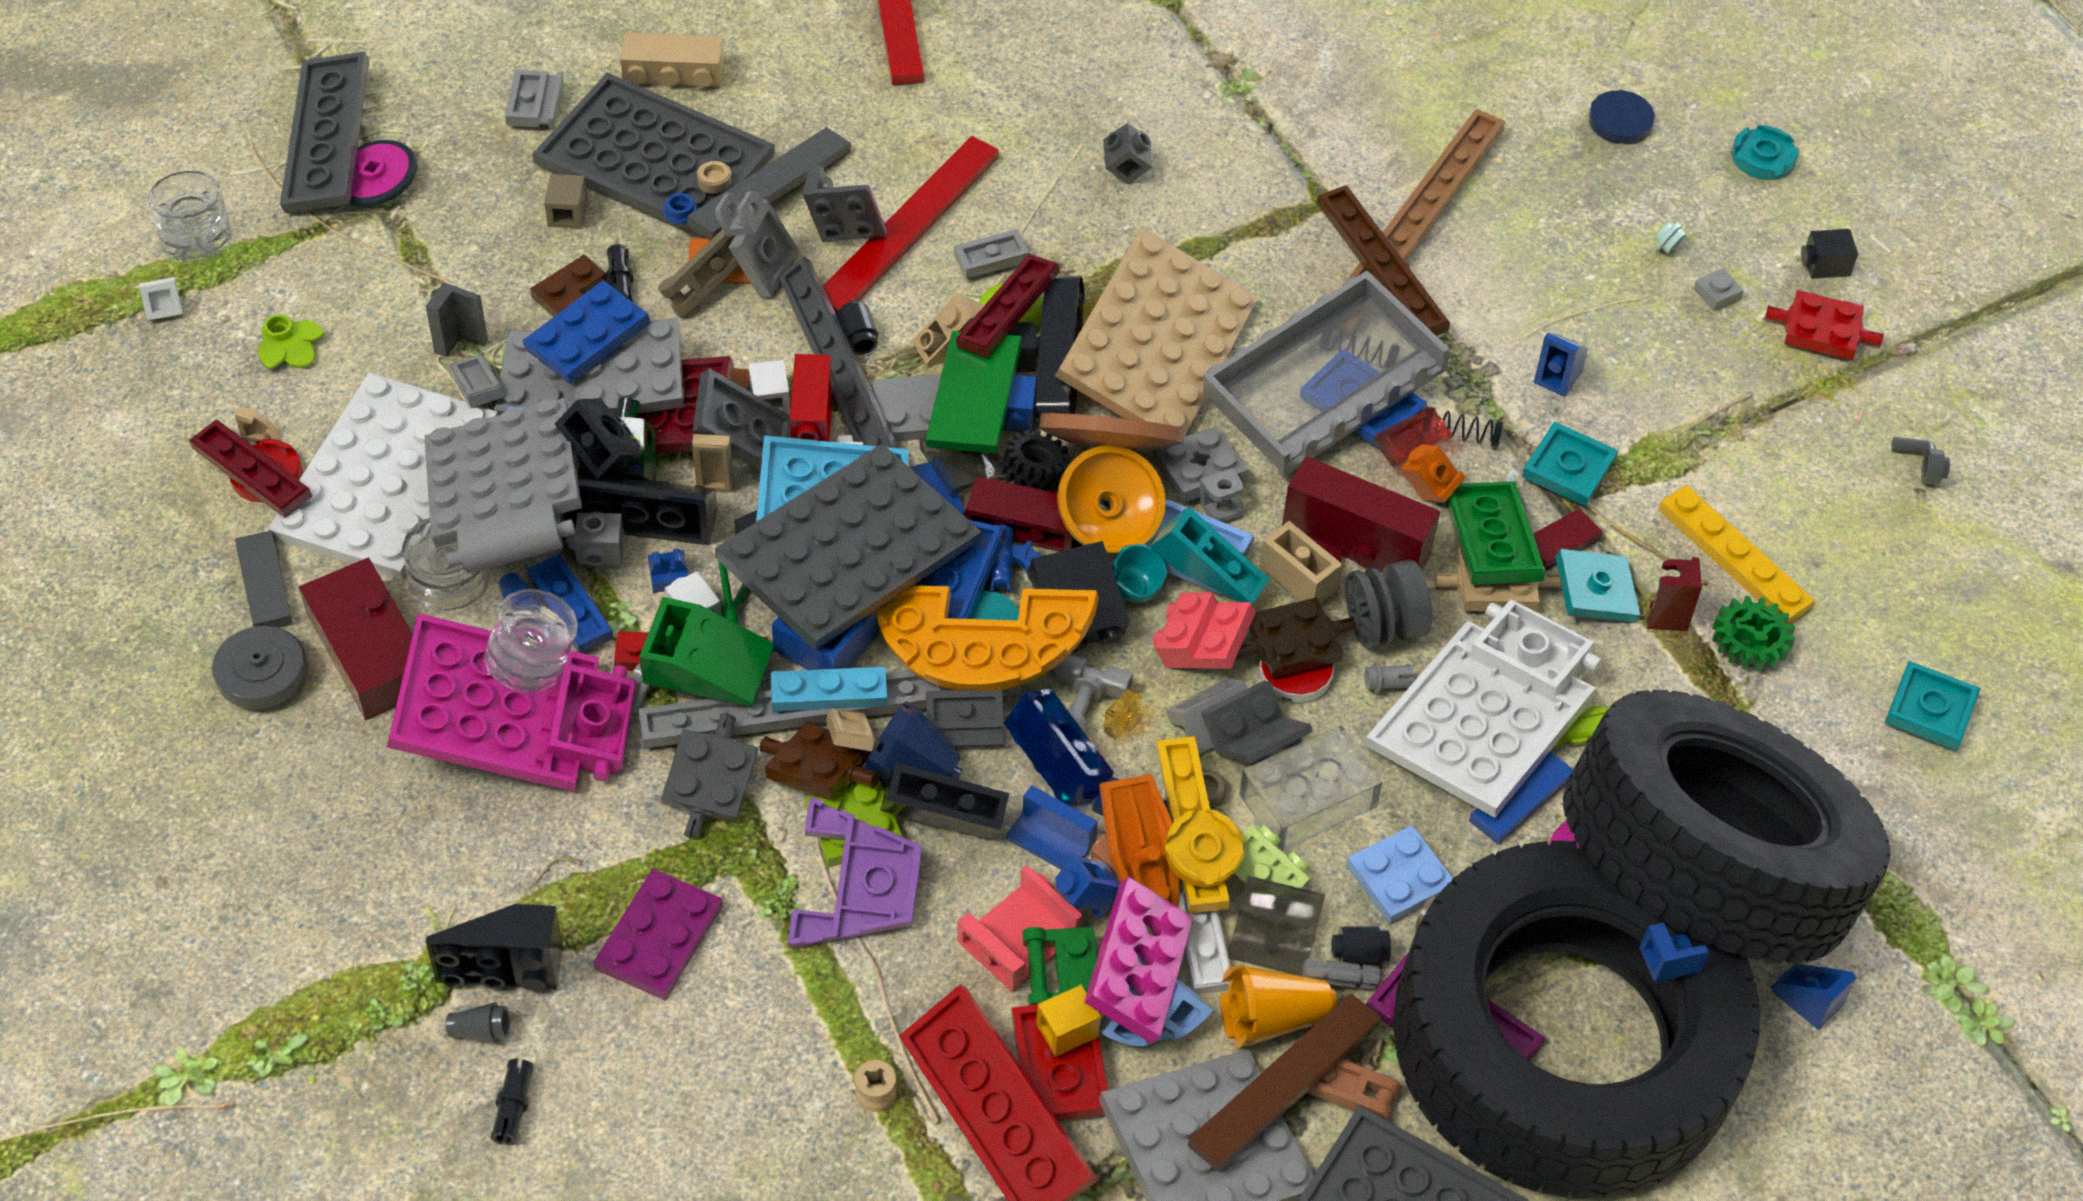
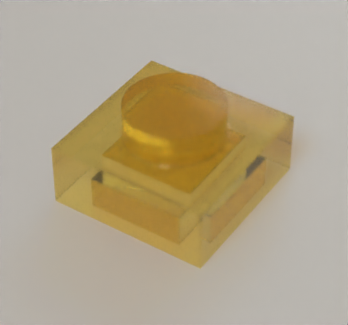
(1123, 714)

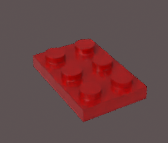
(1065, 1082)

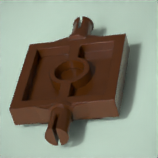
(816, 764)

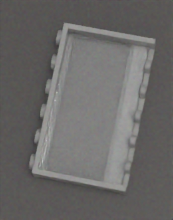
(1325, 372)

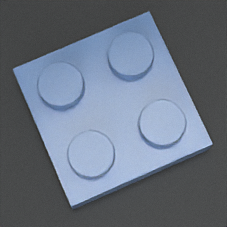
(1399, 873)

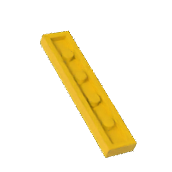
(1735, 553)
(1186, 792)

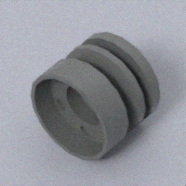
(1389, 603)

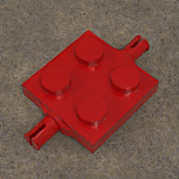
(1824, 325)

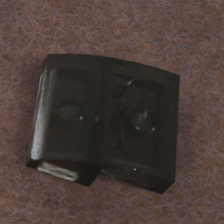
(959, 468)
(1276, 925)

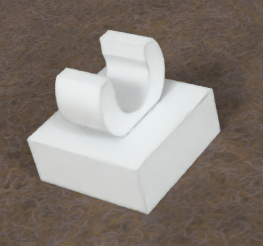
(160, 298)

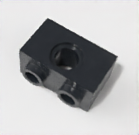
(599, 438)

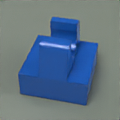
(666, 568)

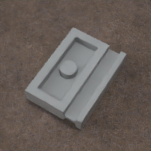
(534, 98)

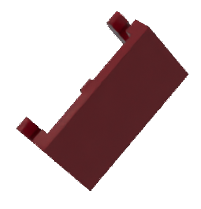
(1676, 596)

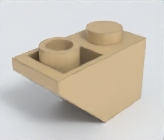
(935, 337)

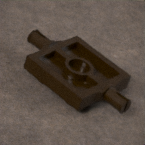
(1295, 637)

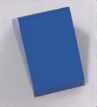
(1814, 991)

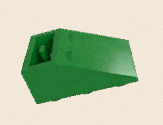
(703, 654)

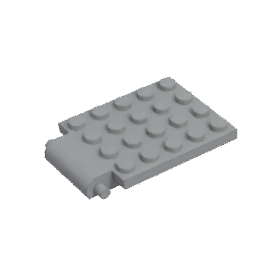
(502, 486)

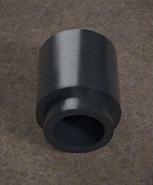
(858, 327)
(1361, 945)

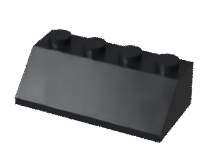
(651, 507)

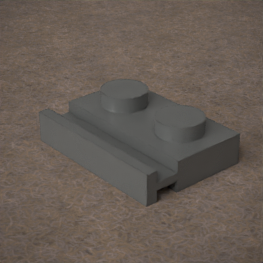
(967, 716)

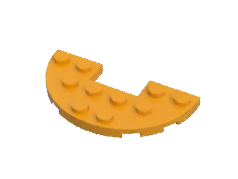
(981, 651)

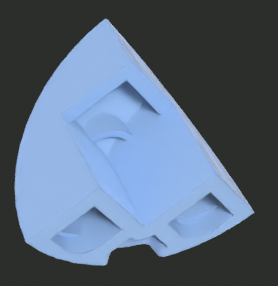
(1183, 1016)

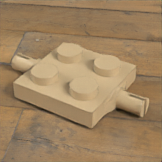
(1479, 596)

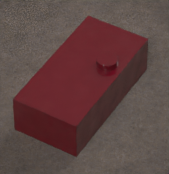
(1359, 516)
(360, 633)

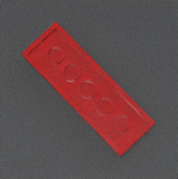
(995, 1103)

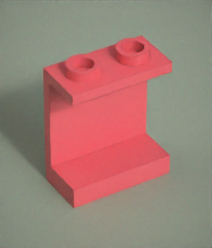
(998, 935)

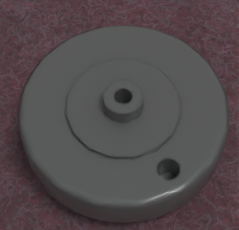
(259, 667)

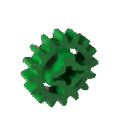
(1753, 633)

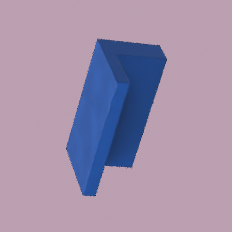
(1052, 829)

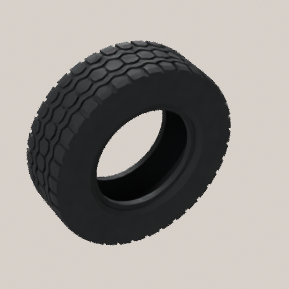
(1725, 826)

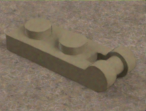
(700, 274)

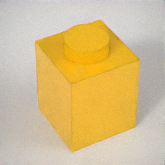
(1068, 1020)

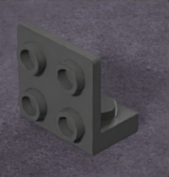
(843, 210)
(1252, 725)

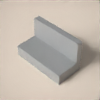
(1189, 711)

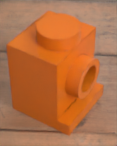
(1431, 473)

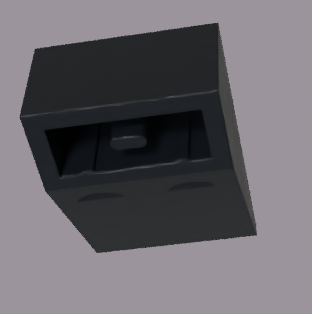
(500, 949)

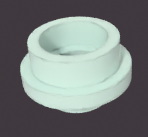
(1670, 237)

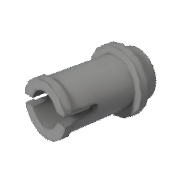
(1386, 677)

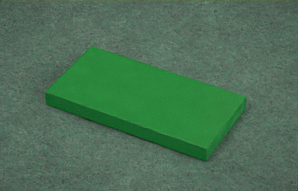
(973, 397)
(1494, 533)

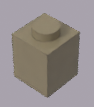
(565, 201)

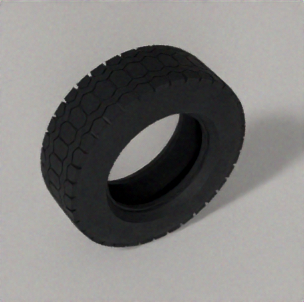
(1522, 1116)

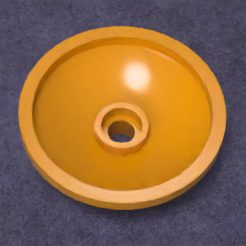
(1122, 480)

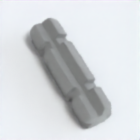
(1342, 973)

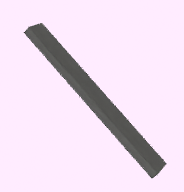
(827, 337)

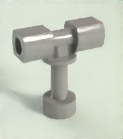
(1091, 684)

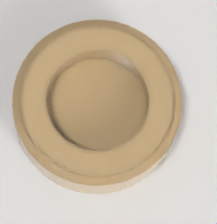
(714, 177)

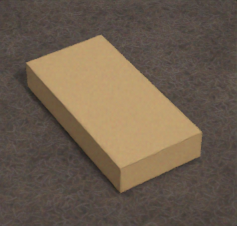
(713, 461)
(850, 729)

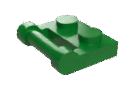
(1073, 958)

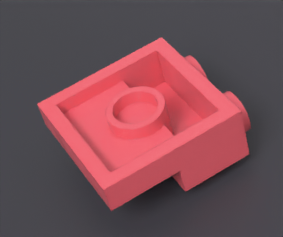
(1203, 631)

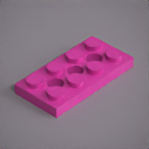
(1119, 963)

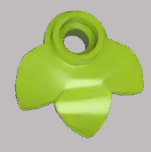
(288, 341)

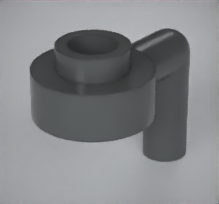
(1934, 464)

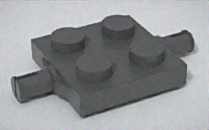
(709, 776)

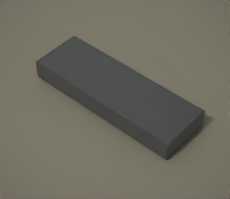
(263, 580)

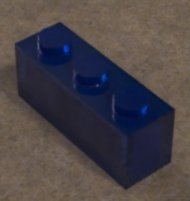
(1058, 747)

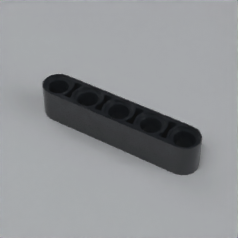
(1059, 329)

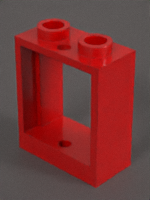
(811, 397)

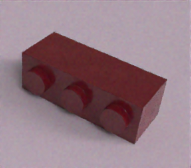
(1025, 509)

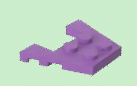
(874, 883)

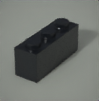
(944, 801)

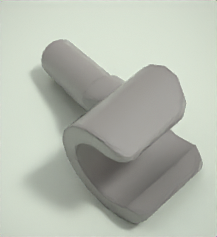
(641, 691)

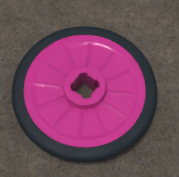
(382, 172)

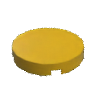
(1204, 848)

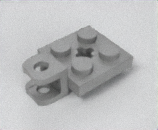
(760, 240)
(1215, 482)

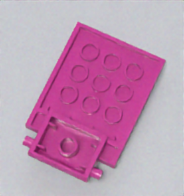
(464, 716)

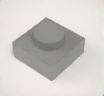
(1718, 289)

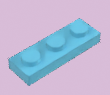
(828, 689)

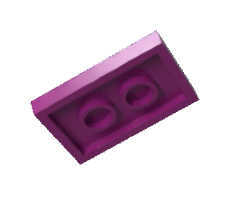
(658, 934)

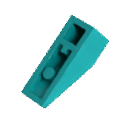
(1208, 557)

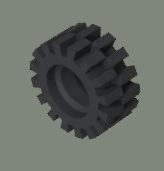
(1026, 448)

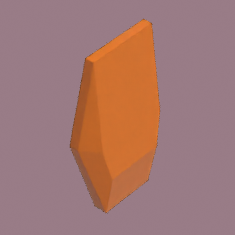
(1137, 834)

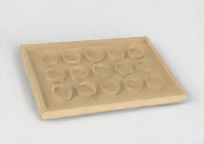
(1156, 334)

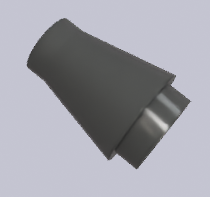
(480, 1023)

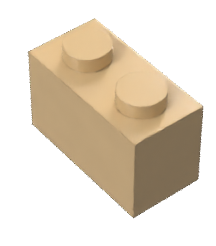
(1300, 564)

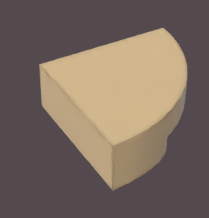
(254, 425)

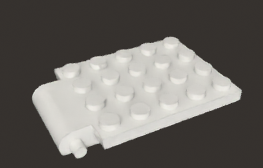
(1490, 706)

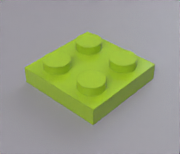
(865, 805)

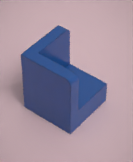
(1671, 956)

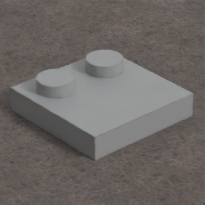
(907, 404)

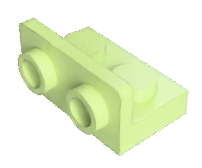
(1268, 861)

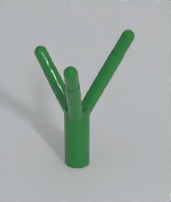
(730, 607)

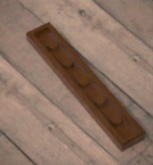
(1380, 256)
(1284, 1082)

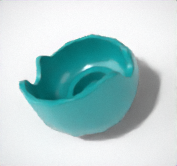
(1139, 573)

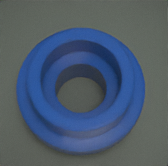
(678, 208)

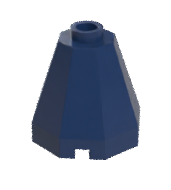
(915, 743)

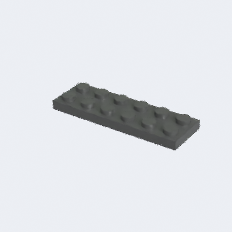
(325, 132)

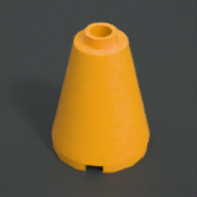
(1271, 1004)

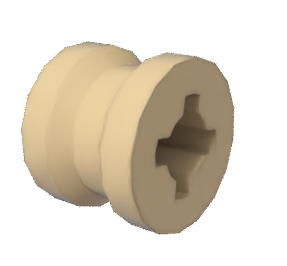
(875, 1096)

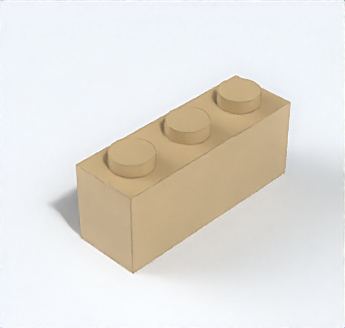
(672, 59)

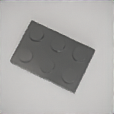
(736, 412)

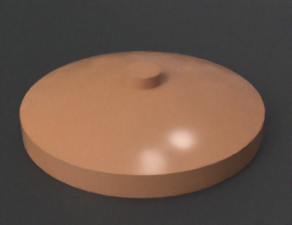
(1101, 431)

